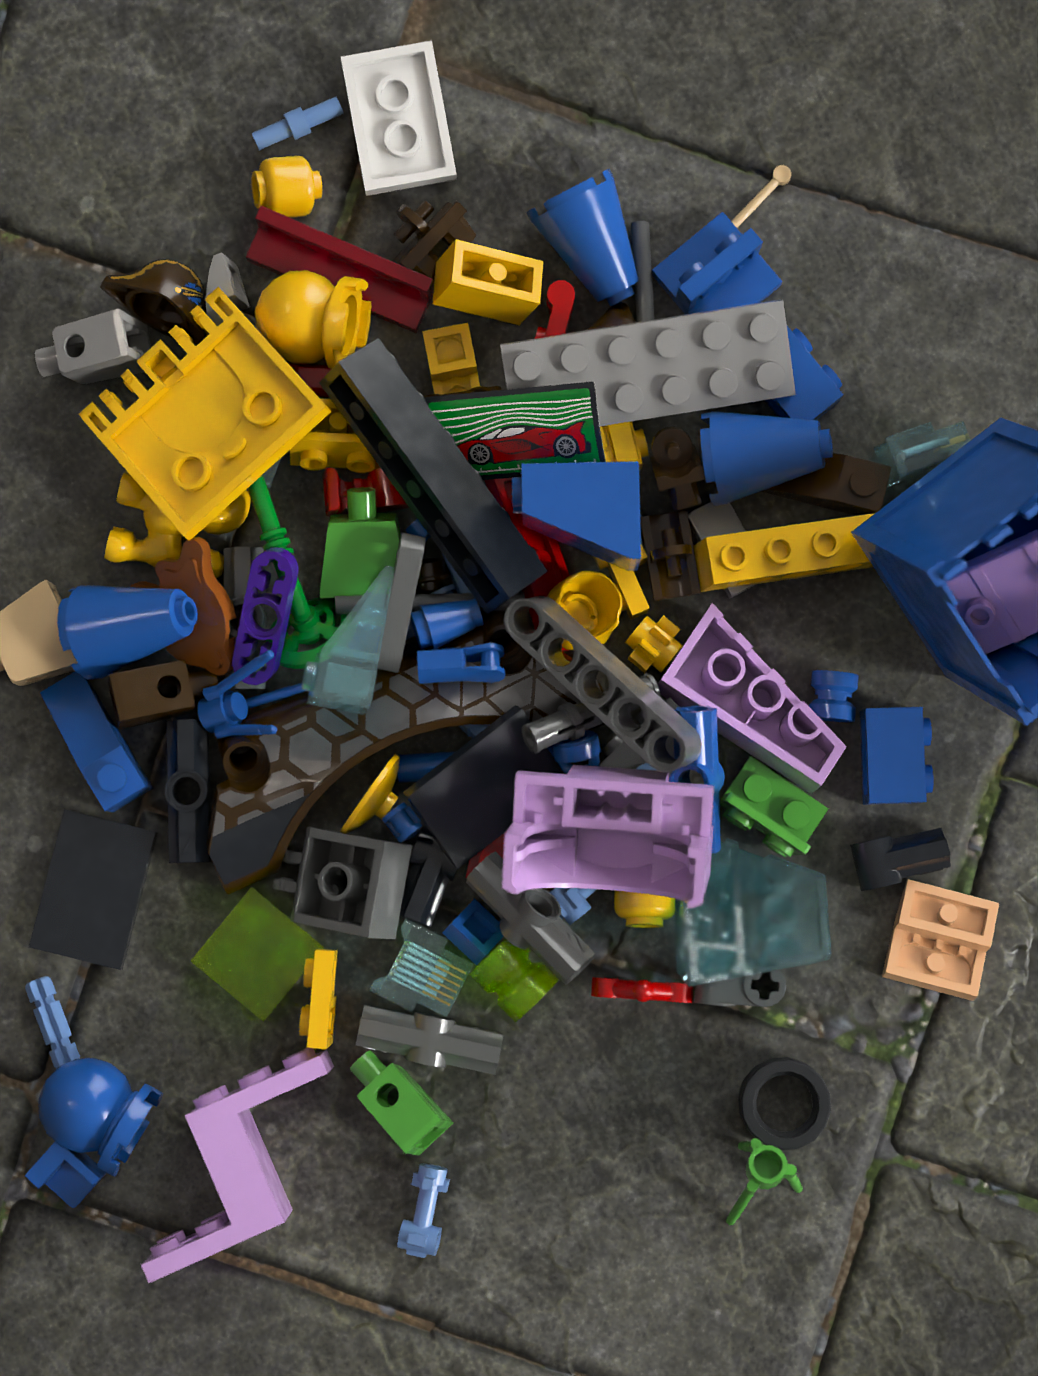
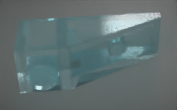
(349, 660)

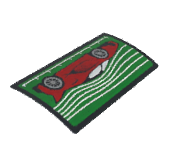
(522, 427)

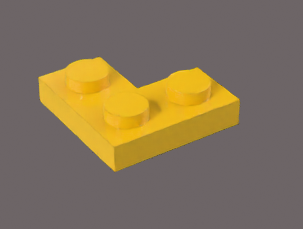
(318, 1017)

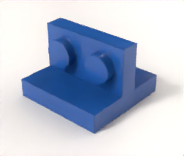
(717, 269)

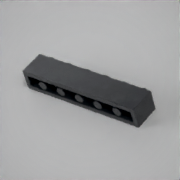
(432, 475)

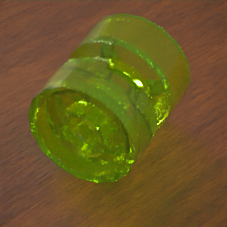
(513, 979)

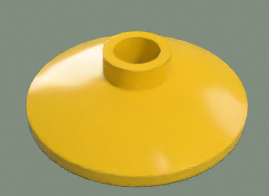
(377, 799)

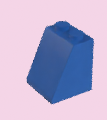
(584, 507)

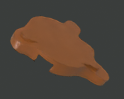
(192, 573)

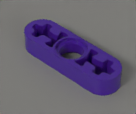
(260, 580)

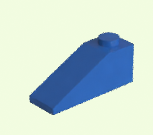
(95, 743)

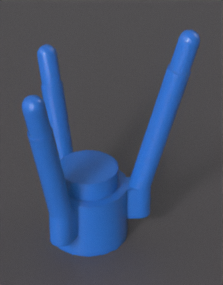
(224, 710)

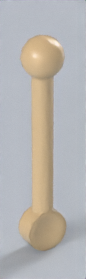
(780, 176)

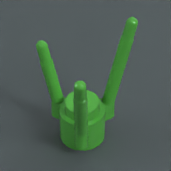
(764, 1171)

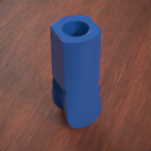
(451, 664)
(403, 822)

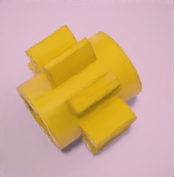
(653, 643)

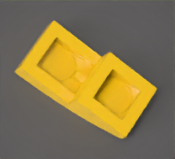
(451, 359)

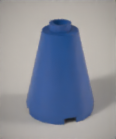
(591, 237)
(759, 452)
(121, 625)

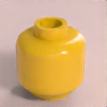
(286, 186)
(643, 909)

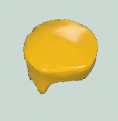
(591, 601)

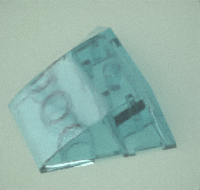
(752, 919)

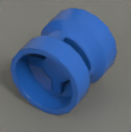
(833, 693)

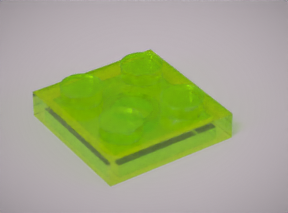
(257, 954)

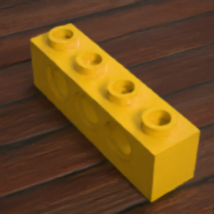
(779, 553)

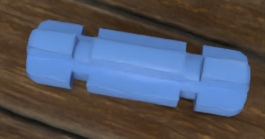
(52, 1021)

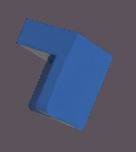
(66, 1174)

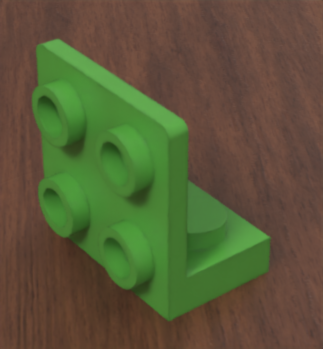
(773, 807)

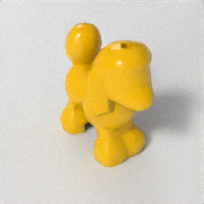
(163, 537)

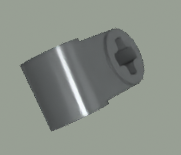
(739, 991)

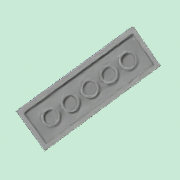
(665, 362)

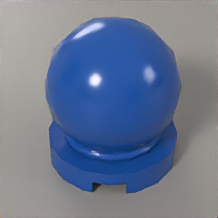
(93, 1109)

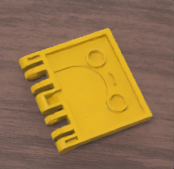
(208, 418)

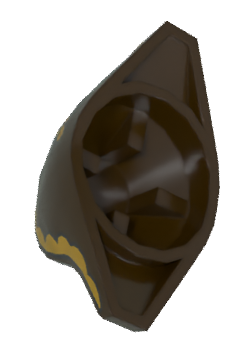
(161, 296)

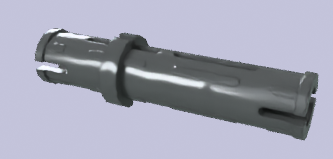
(569, 722)

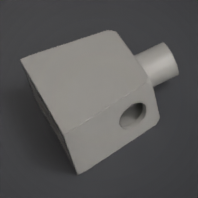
(95, 348)

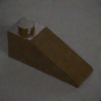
(843, 485)

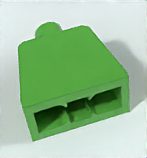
(358, 545)
(414, 1119)

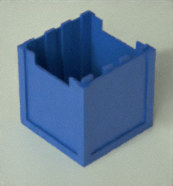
(938, 524)

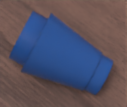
(444, 622)

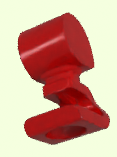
(336, 491)

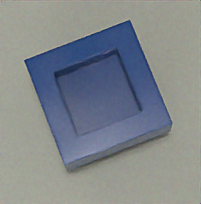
(474, 932)

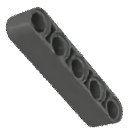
(624, 686)

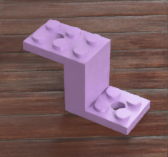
(236, 1164)

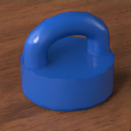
(583, 749)

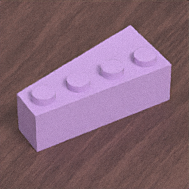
(751, 703)

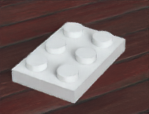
(399, 118)

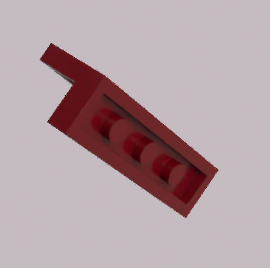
(289, 245)

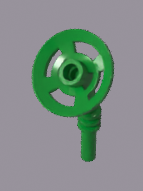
(303, 615)

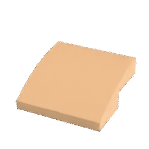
(940, 940)

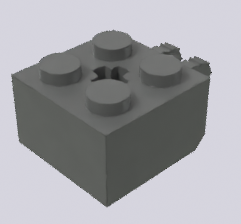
(348, 883)

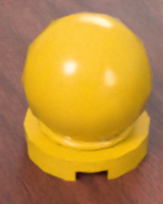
(313, 318)

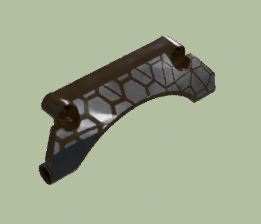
(315, 745)

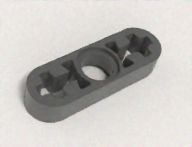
(401, 600)

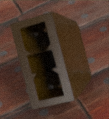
(137, 694)

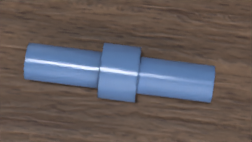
(297, 123)

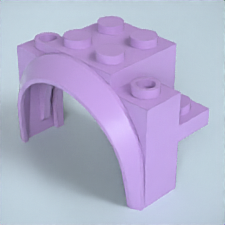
(610, 833)

